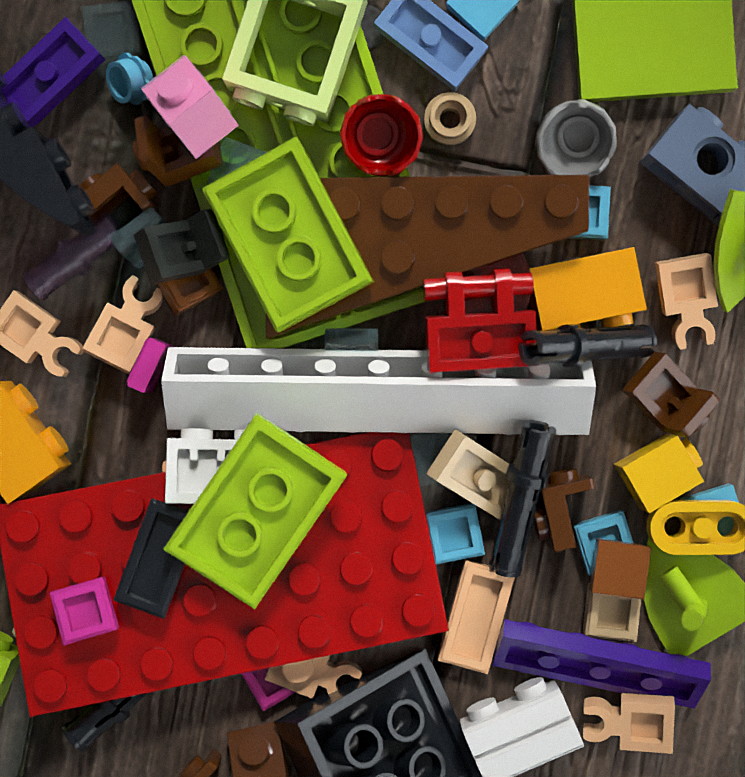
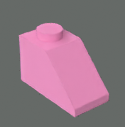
(190, 106)

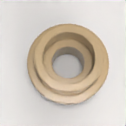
(455, 103)

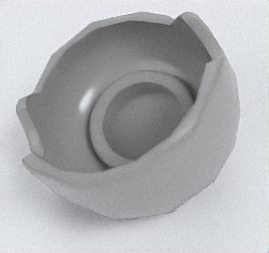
(576, 139)

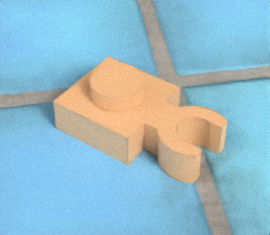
(685, 290)
(29, 331)
(122, 332)
(308, 674)
(641, 722)

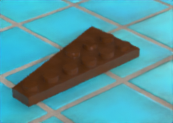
(447, 224)

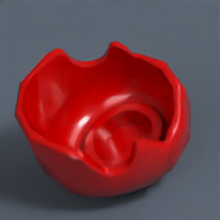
(381, 134)

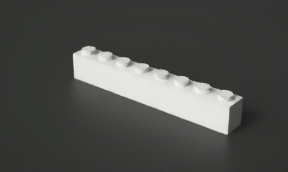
(368, 392)

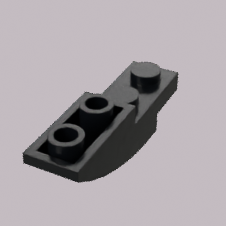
(37, 170)

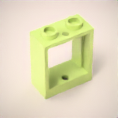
(298, 105)

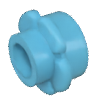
(127, 78)

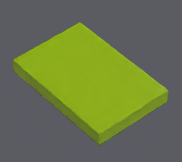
(653, 48)
(287, 235)
(255, 510)

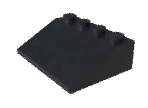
(380, 727)

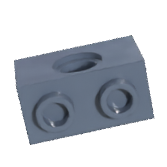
(675, 160)

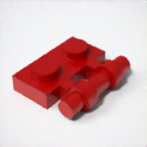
(477, 339)

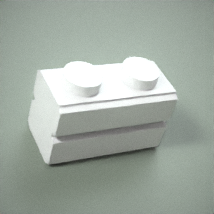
(520, 730)

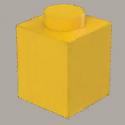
(660, 471)

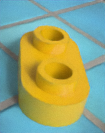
(698, 527)

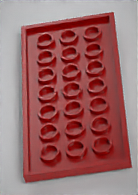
(349, 586)

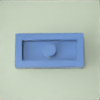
(431, 39)

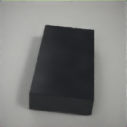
(150, 571)

